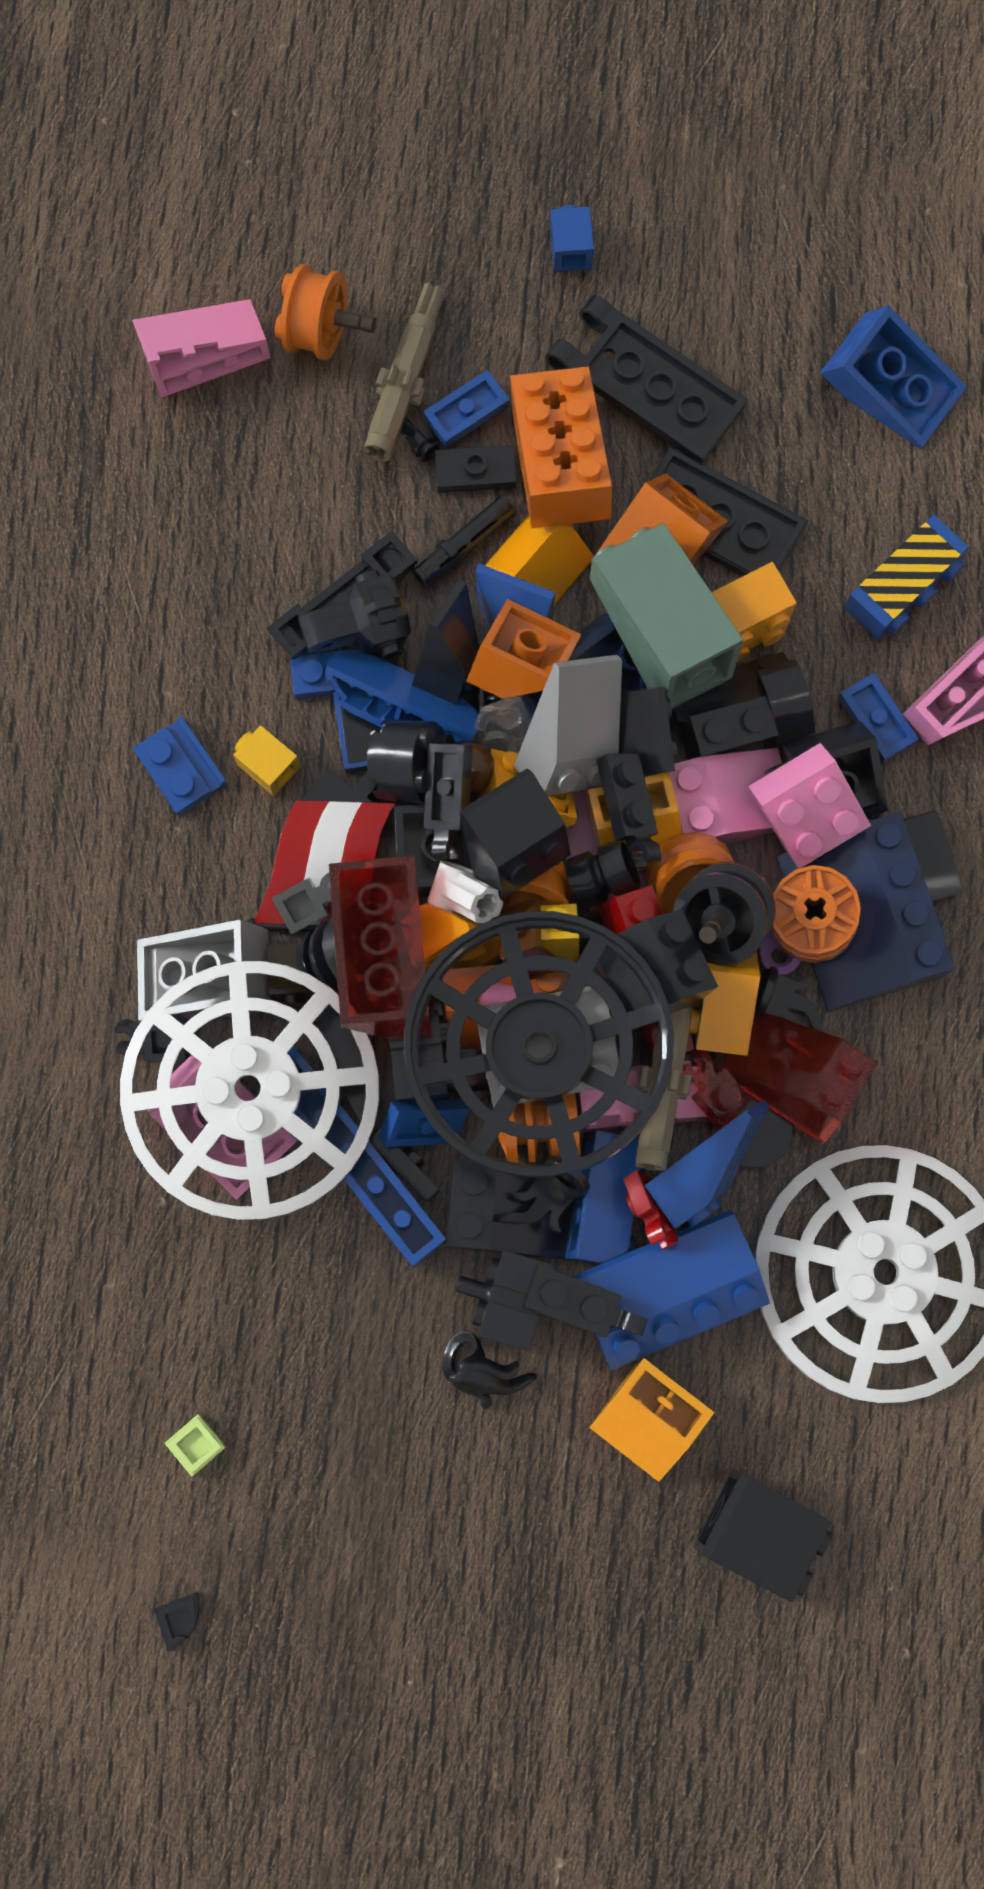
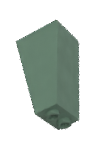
(666, 614)

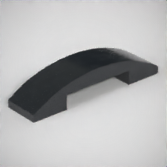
(386, 556)

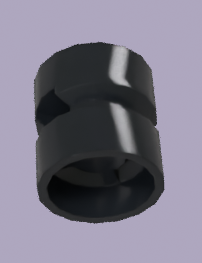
(600, 874)

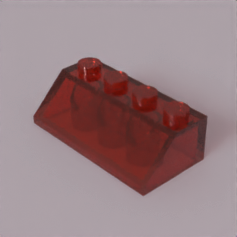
(377, 943)

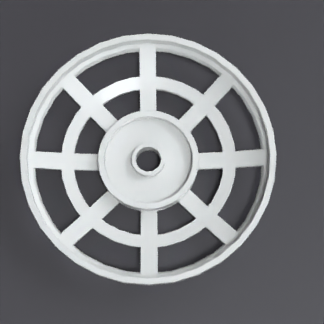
(252, 1119)
(855, 1279)

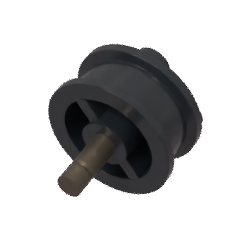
(728, 911)

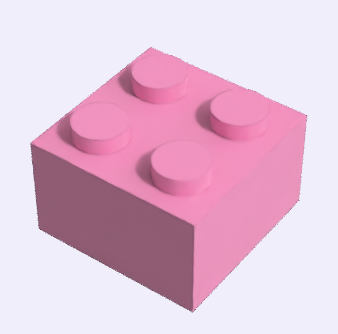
(810, 805)

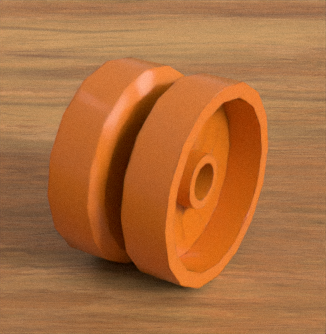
(680, 861)

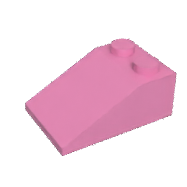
(716, 794)
(225, 1149)

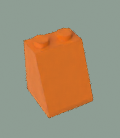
(684, 514)

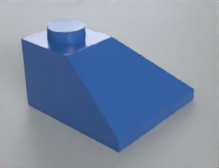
(496, 587)

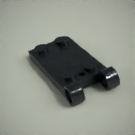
(652, 381)

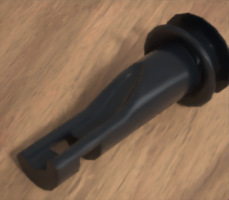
(424, 446)

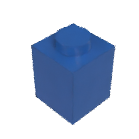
(571, 238)

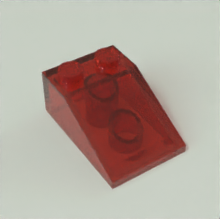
(801, 1073)

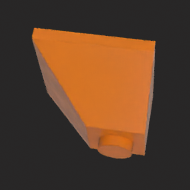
(520, 652)

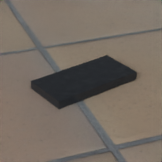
(756, 526)

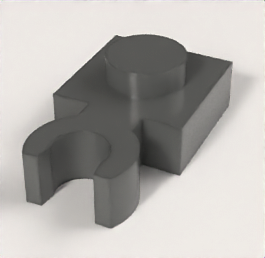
(303, 903)

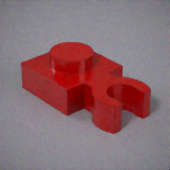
(644, 1206)

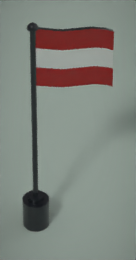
(327, 834)

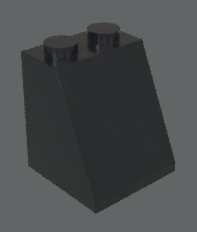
(763, 1536)

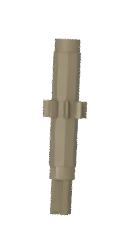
(402, 382)
(657, 1134)

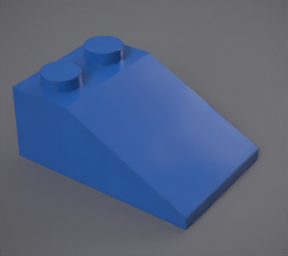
(894, 376)
(695, 1182)

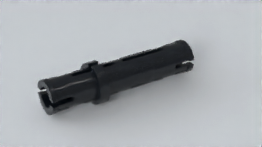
(451, 552)

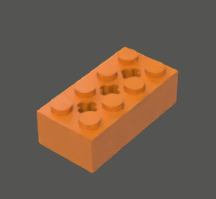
(561, 447)

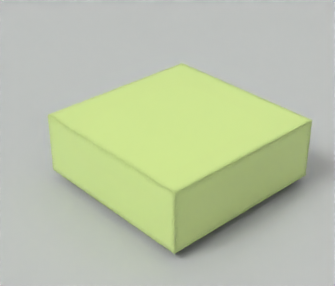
(195, 1445)

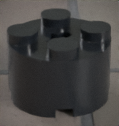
(400, 759)

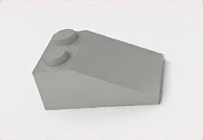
(574, 725)
(174, 956)

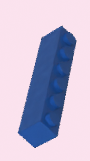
(374, 1180)

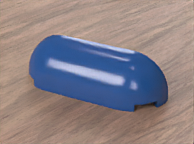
(385, 692)

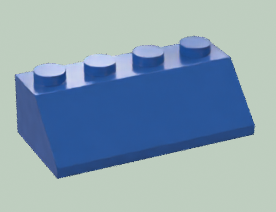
(680, 1289)

